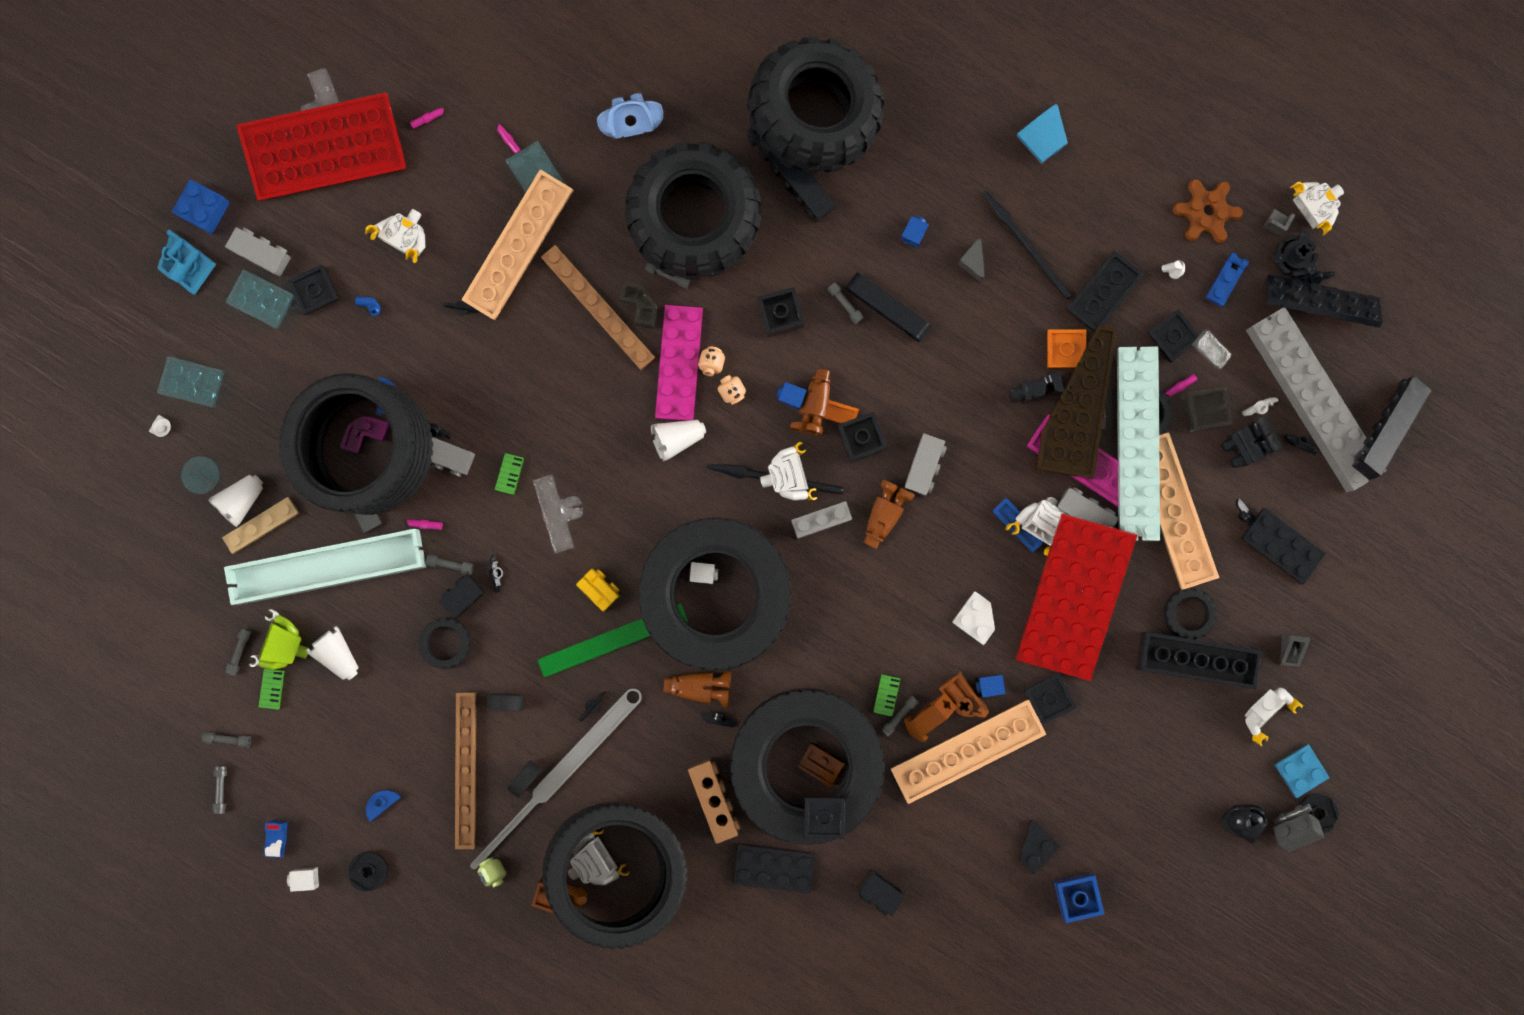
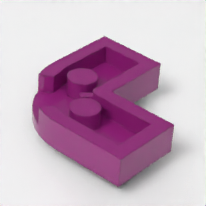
(359, 429)

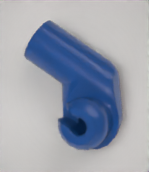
(371, 303)

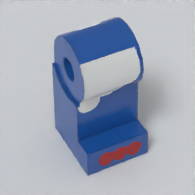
(275, 839)

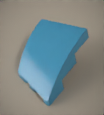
(1044, 135)
(184, 263)

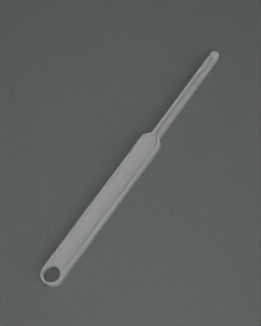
(567, 766)

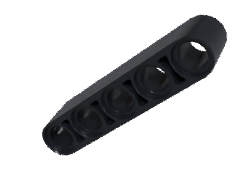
(888, 307)

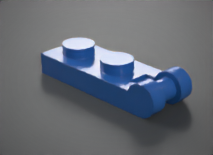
(1226, 280)

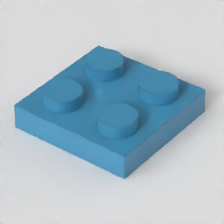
(1301, 770)

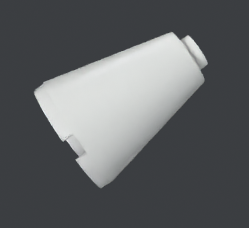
(676, 436)
(237, 499)
(334, 654)

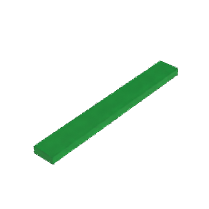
(596, 646)

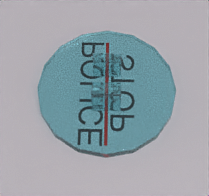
(200, 475)

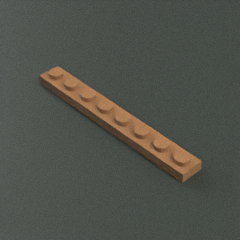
(598, 307)
(465, 771)

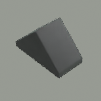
(973, 261)
(1293, 650)

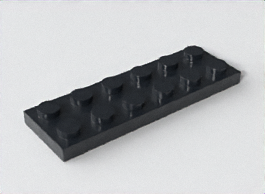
(1323, 300)

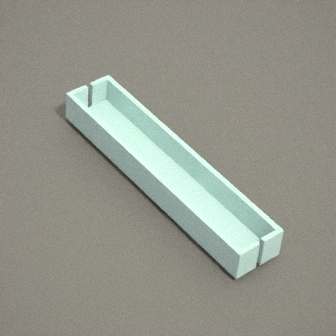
(1138, 442)
(325, 567)

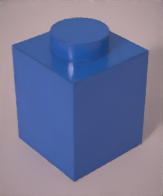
(914, 231)
(791, 395)
(990, 685)

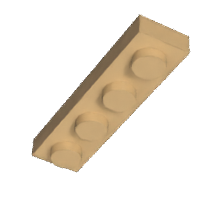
(260, 525)

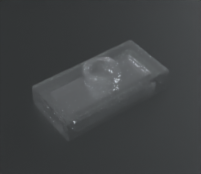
(1212, 349)

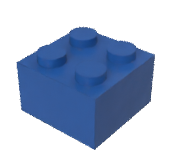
(200, 206)
(1078, 897)

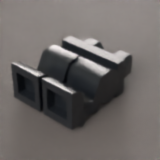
(1036, 388)
(1245, 446)

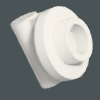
(1174, 269)
(160, 426)

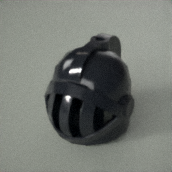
(1245, 821)

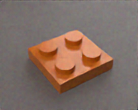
(1065, 348)

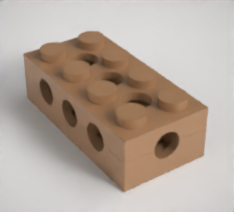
(720, 830)

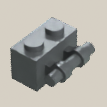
(1298, 831)

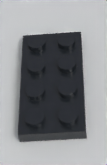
(1104, 291)
(1283, 546)
(774, 868)

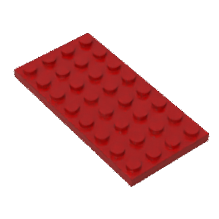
(321, 146)
(1076, 596)

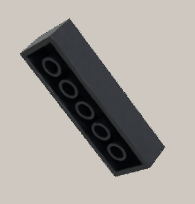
(1199, 660)

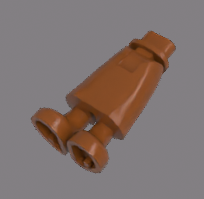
(814, 405)
(885, 514)
(700, 687)

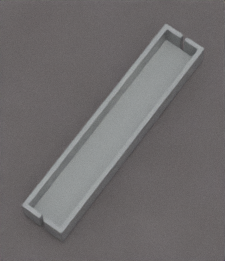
(1311, 394)

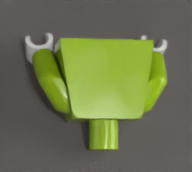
(280, 644)

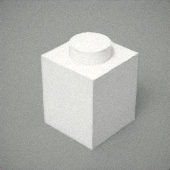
(703, 573)
(303, 879)

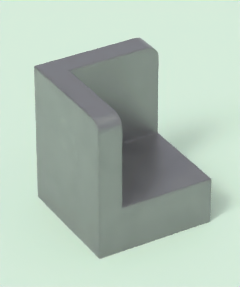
(1278, 222)

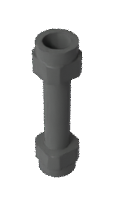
(682, 282)
(855, 316)
(434, 561)
(244, 636)
(911, 704)
(242, 741)
(219, 772)

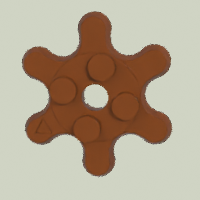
(1195, 212)

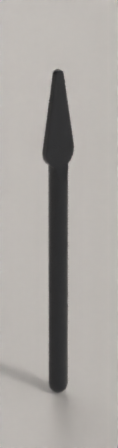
(1005, 218)
(740, 472)

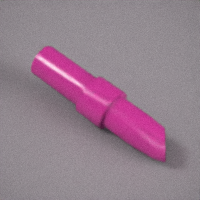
(427, 117)
(508, 139)
(1181, 385)
(425, 524)

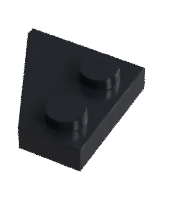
(1037, 848)

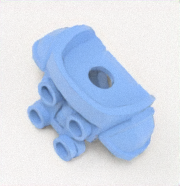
(647, 115)

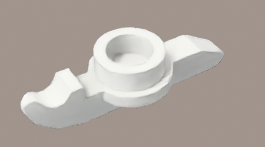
(1260, 407)

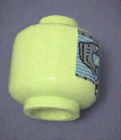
(491, 872)

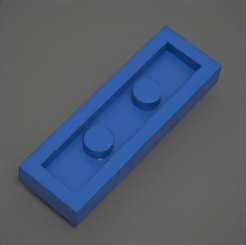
(1006, 513)

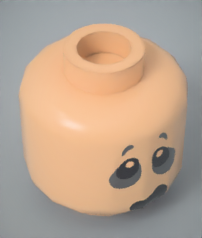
(711, 361)
(731, 389)

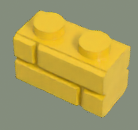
(598, 589)

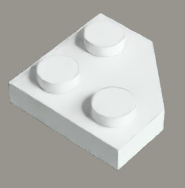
(976, 618)

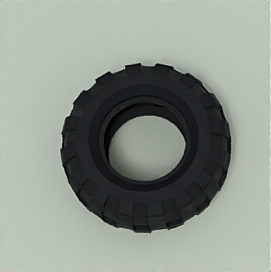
(829, 66)
(684, 166)

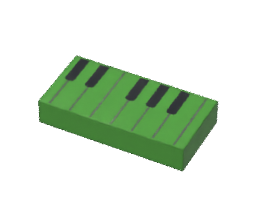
(509, 474)
(271, 689)
(886, 695)

